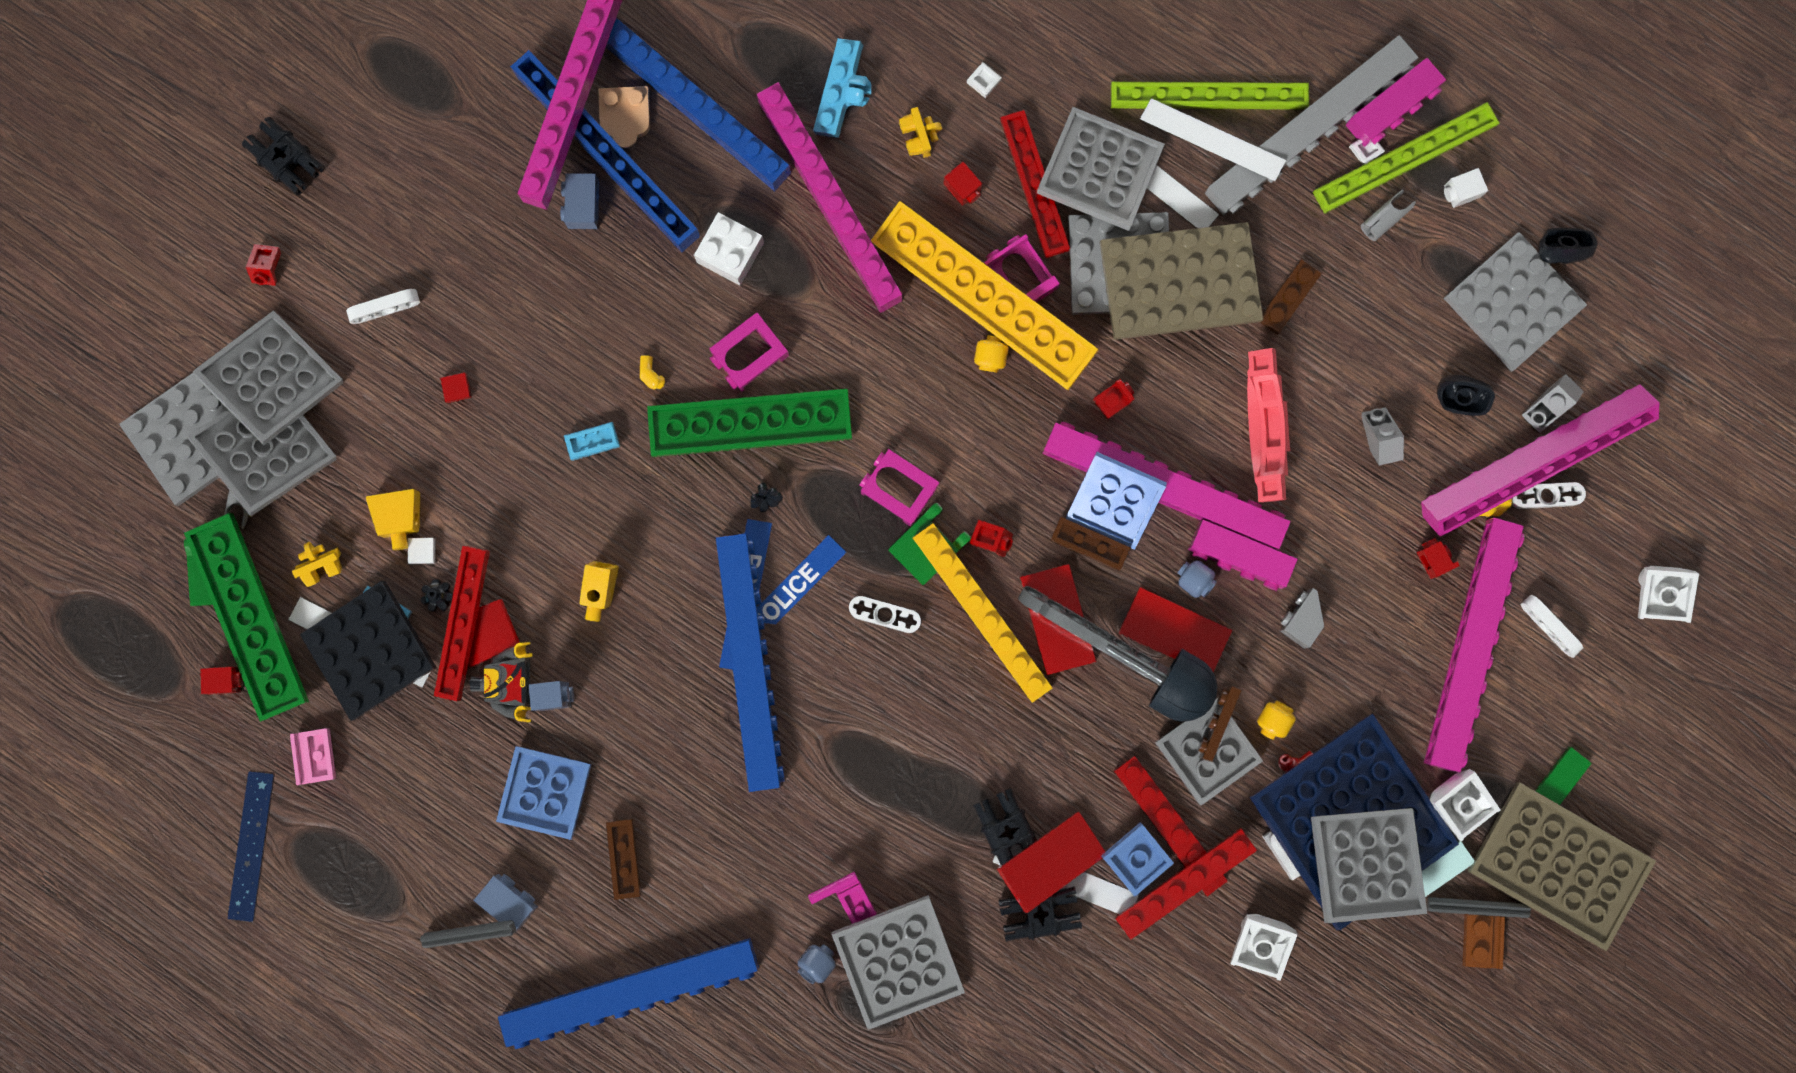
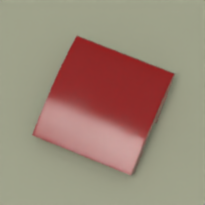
(492, 633)

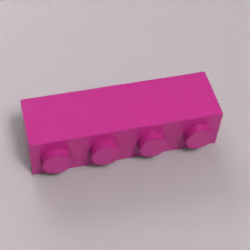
(1395, 102)
(1242, 554)

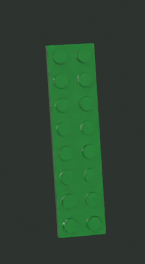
(749, 422)
(246, 617)

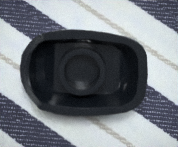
(1567, 245)
(1465, 395)

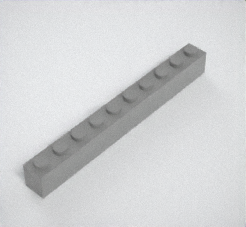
(1315, 122)

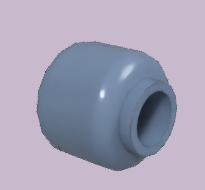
(1196, 579)
(816, 963)

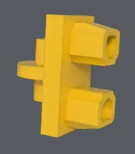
(914, 123)
(307, 569)

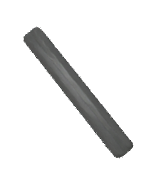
(1477, 907)
(468, 934)

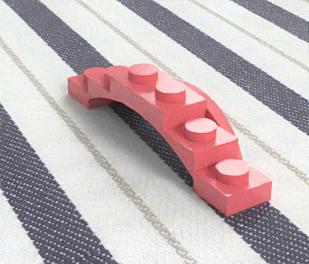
(1267, 425)

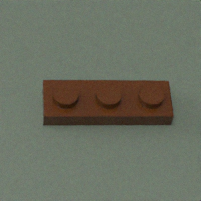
(1289, 296)
(1090, 544)
(1218, 723)
(623, 859)

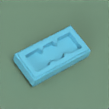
(592, 441)

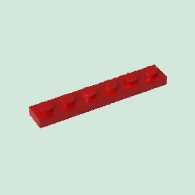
(1030, 174)
(461, 623)
(1163, 816)
(1186, 883)

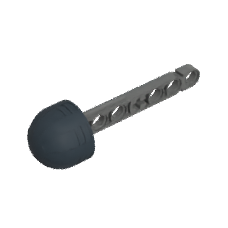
(1184, 689)

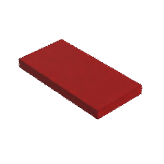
(1171, 628)
(1057, 646)
(1051, 862)

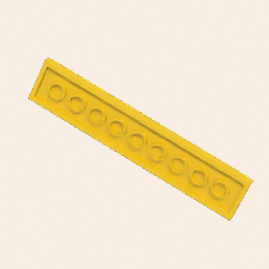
(984, 295)

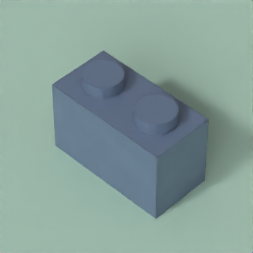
(581, 201)
(550, 695)
(505, 901)

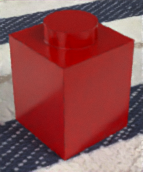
(963, 184)
(221, 680)

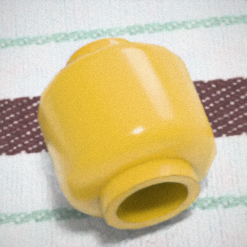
(991, 354)
(1276, 720)

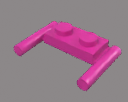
(851, 896)

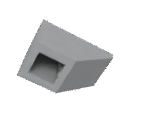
(1553, 403)
(1383, 436)
(1305, 621)

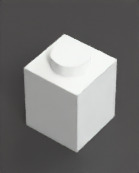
(1465, 188)

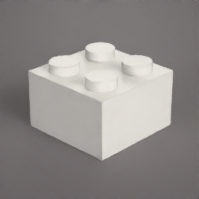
(729, 248)

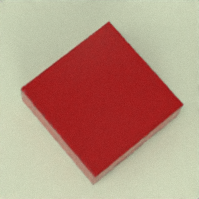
(455, 387)

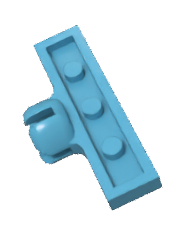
(841, 88)

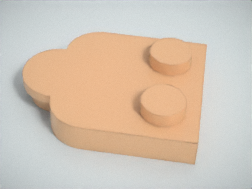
(625, 113)

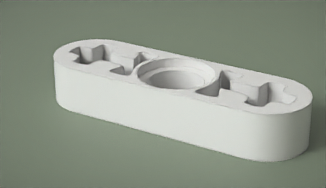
(383, 306)
(1554, 487)
(868, 603)
(1552, 626)

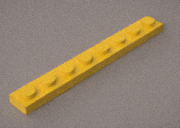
(982, 613)

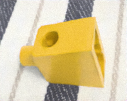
(395, 515)
(602, 578)

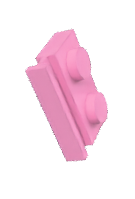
(313, 756)

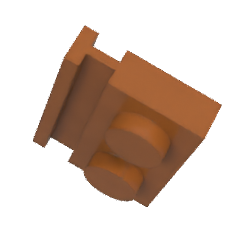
(1483, 941)

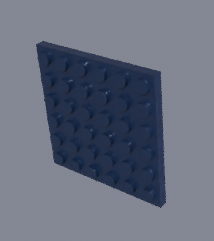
(1348, 776)

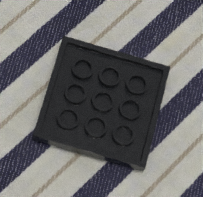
(368, 650)

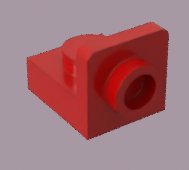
(263, 264)
(1114, 398)
(992, 538)

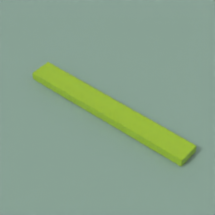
(1211, 95)
(1406, 157)

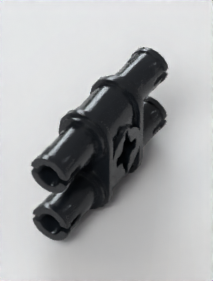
(286, 144)
(994, 827)
(1050, 924)

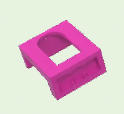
(1022, 247)
(745, 376)
(871, 489)

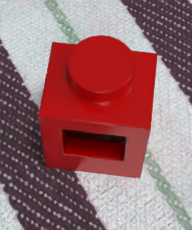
(1436, 558)

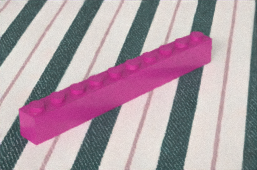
(568, 102)
(829, 197)
(1540, 460)
(1181, 492)
(1474, 645)

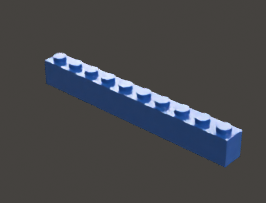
(697, 106)
(612, 158)
(748, 662)
(628, 992)

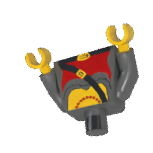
(507, 682)

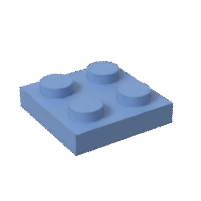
(1137, 859)

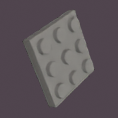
(1204, 778)

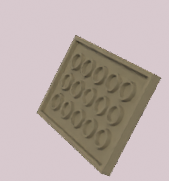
(1181, 281)
(1561, 866)

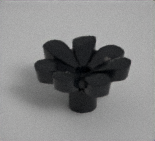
(765, 497)
(436, 595)

